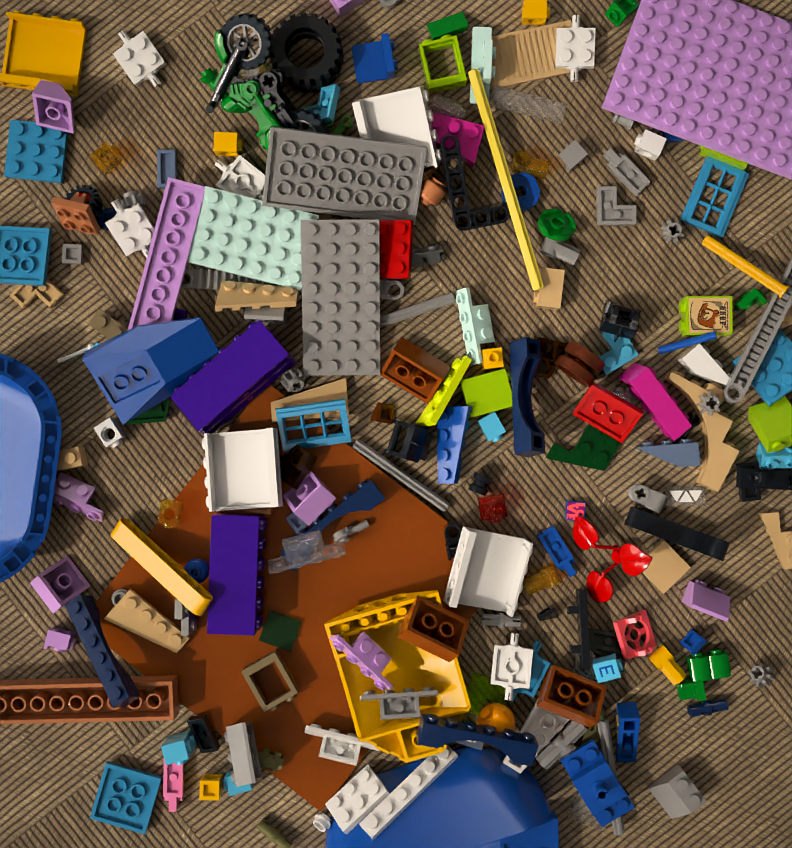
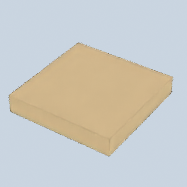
(665, 567)

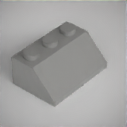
(243, 754)

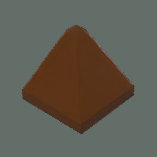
(383, 413)

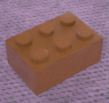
(572, 696)

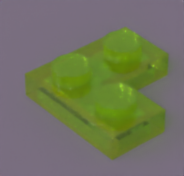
(481, 688)

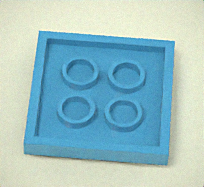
(35, 152)
(24, 255)
(775, 372)
(126, 797)

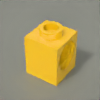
(535, 12)
(227, 144)
(492, 358)
(211, 787)

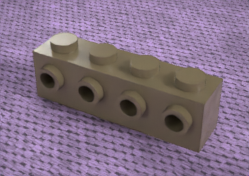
(107, 325)

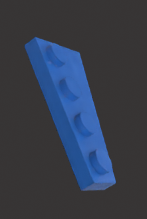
(450, 442)

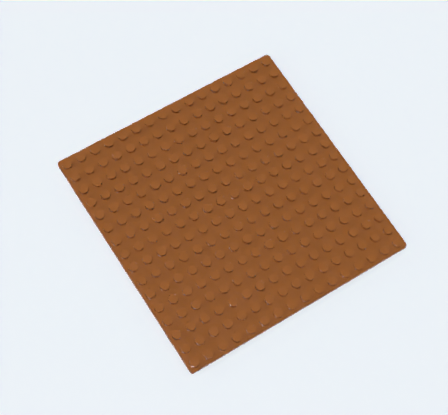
(392, 556)

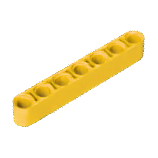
(162, 567)

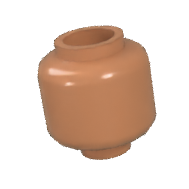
(432, 191)

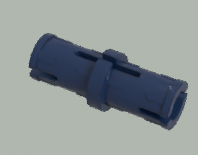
(707, 707)

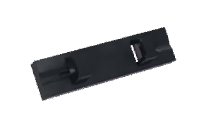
(763, 479)
(583, 629)

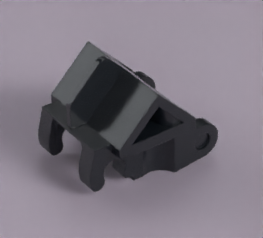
(619, 326)
(415, 444)

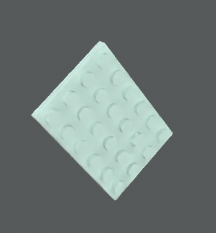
(249, 238)

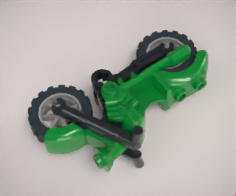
(258, 92)

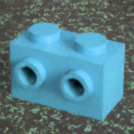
(178, 748)

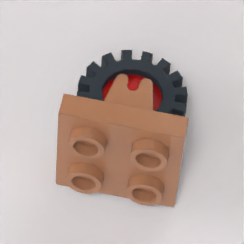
(78, 209)

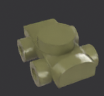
(270, 761)

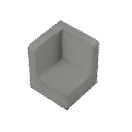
(572, 155)

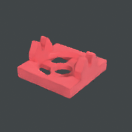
(620, 626)

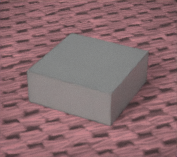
(72, 254)

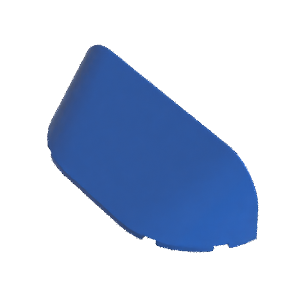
(27, 463)
(464, 807)

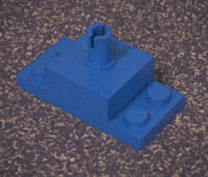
(596, 783)

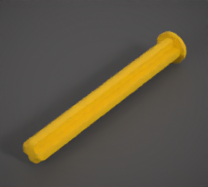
(745, 266)

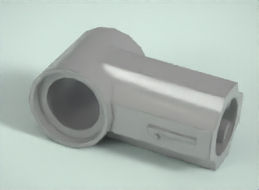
(560, 250)

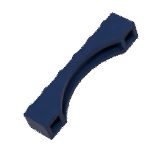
(528, 436)
(362, 500)
(114, 679)
(438, 731)

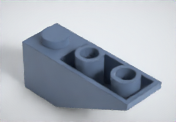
(680, 454)

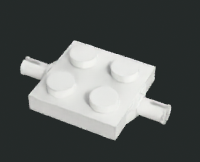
(575, 48)
(139, 58)
(241, 178)
(131, 228)
(511, 666)

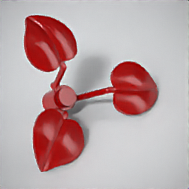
(633, 559)

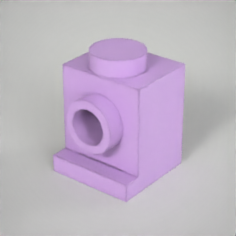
(60, 639)

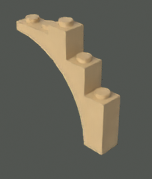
(717, 455)

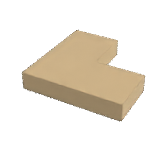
(26, 294)

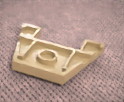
(781, 539)

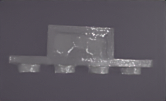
(305, 550)

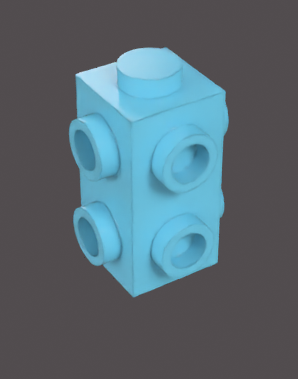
(775, 459)

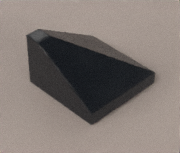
(548, 613)

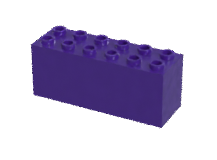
(232, 378)
(236, 573)

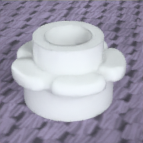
(322, 822)

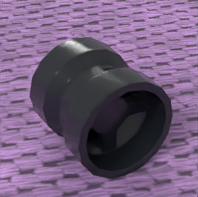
(480, 484)

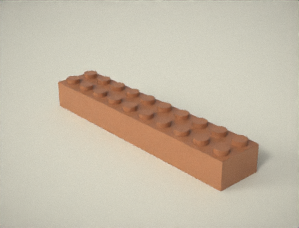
(85, 700)

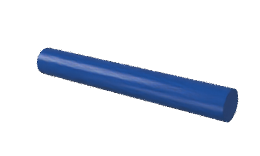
(687, 342)

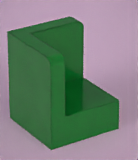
(688, 689)

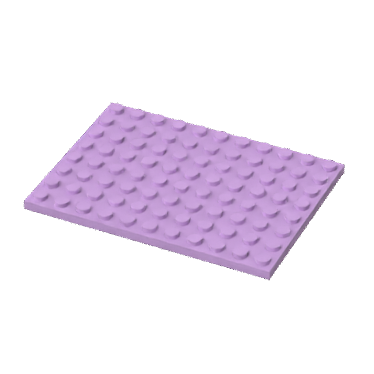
(711, 78)

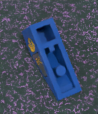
(627, 731)

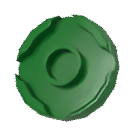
(556, 224)

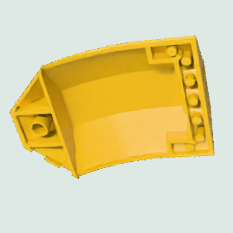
(407, 669)

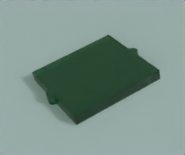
(280, 630)

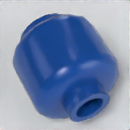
(202, 567)

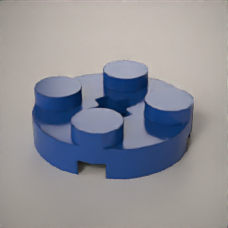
(530, 187)

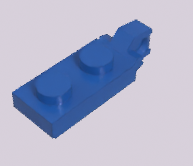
(557, 550)

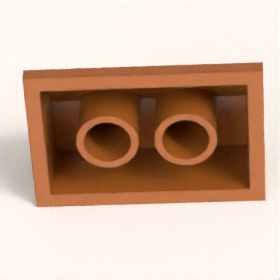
(414, 370)
(434, 629)

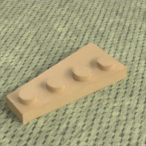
(242, 294)
(327, 392)
(143, 619)

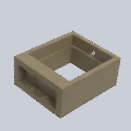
(261, 663)

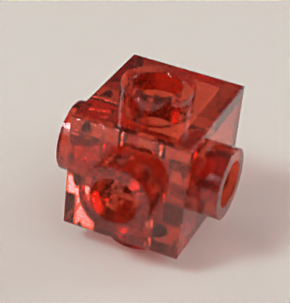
(492, 508)

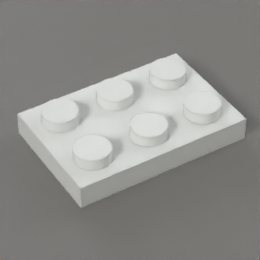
(357, 799)

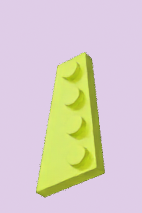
(444, 393)

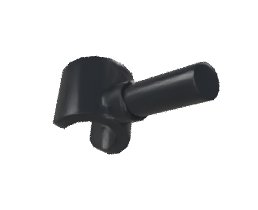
(694, 421)

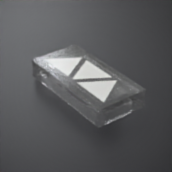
(685, 496)

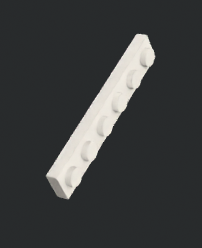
(407, 792)

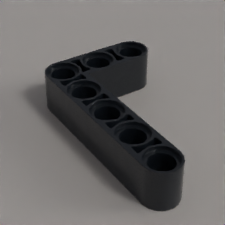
(461, 191)
(677, 533)

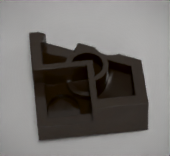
(550, 351)
(296, 465)

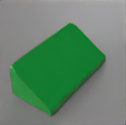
(449, 25)

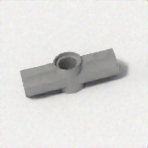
(560, 744)

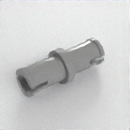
(500, 620)

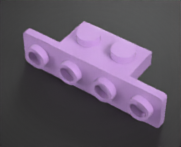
(76, 496)
(367, 656)

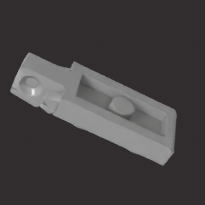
(626, 171)

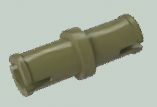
(273, 834)

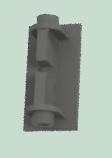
(431, 253)

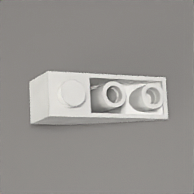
(702, 365)

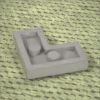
(609, 212)
(188, 620)

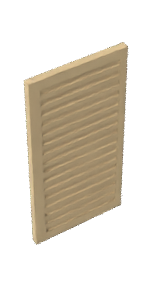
(526, 55)

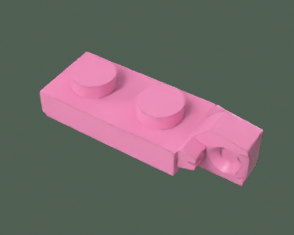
(173, 785)

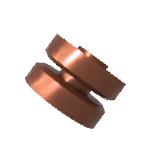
(579, 363)

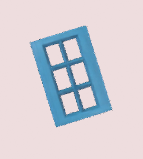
(728, 209)
(312, 408)

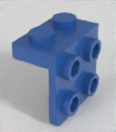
(374, 60)

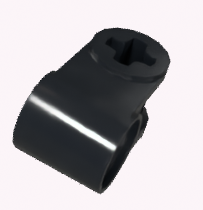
(451, 541)

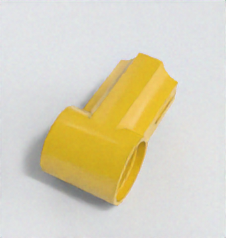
(665, 662)

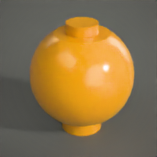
(498, 716)

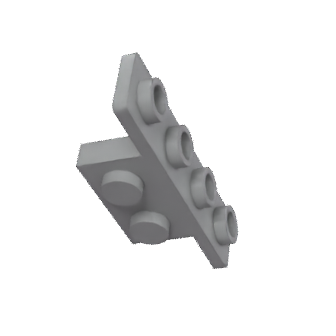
(399, 705)

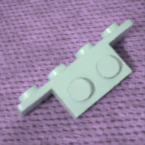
(482, 57)
(475, 325)

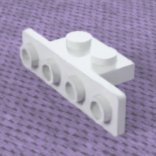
(338, 746)

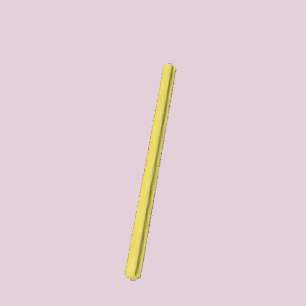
(505, 179)

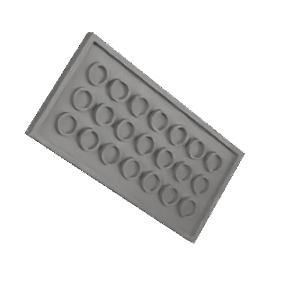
(343, 175)
(340, 297)

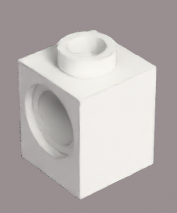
(649, 144)
(103, 428)

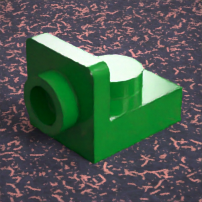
(620, 11)
(746, 300)

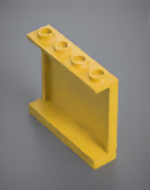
(43, 50)

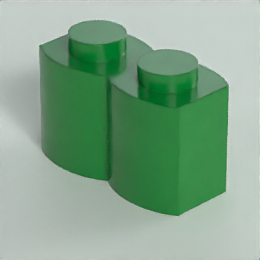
(708, 665)

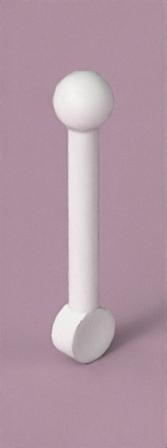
(63, 359)

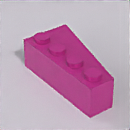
(466, 132)
(656, 400)

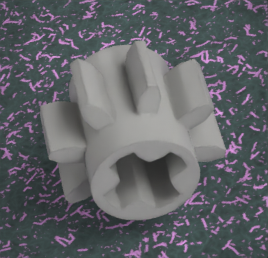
(132, 198)
(667, 232)
(293, 380)
(714, 399)
(761, 675)

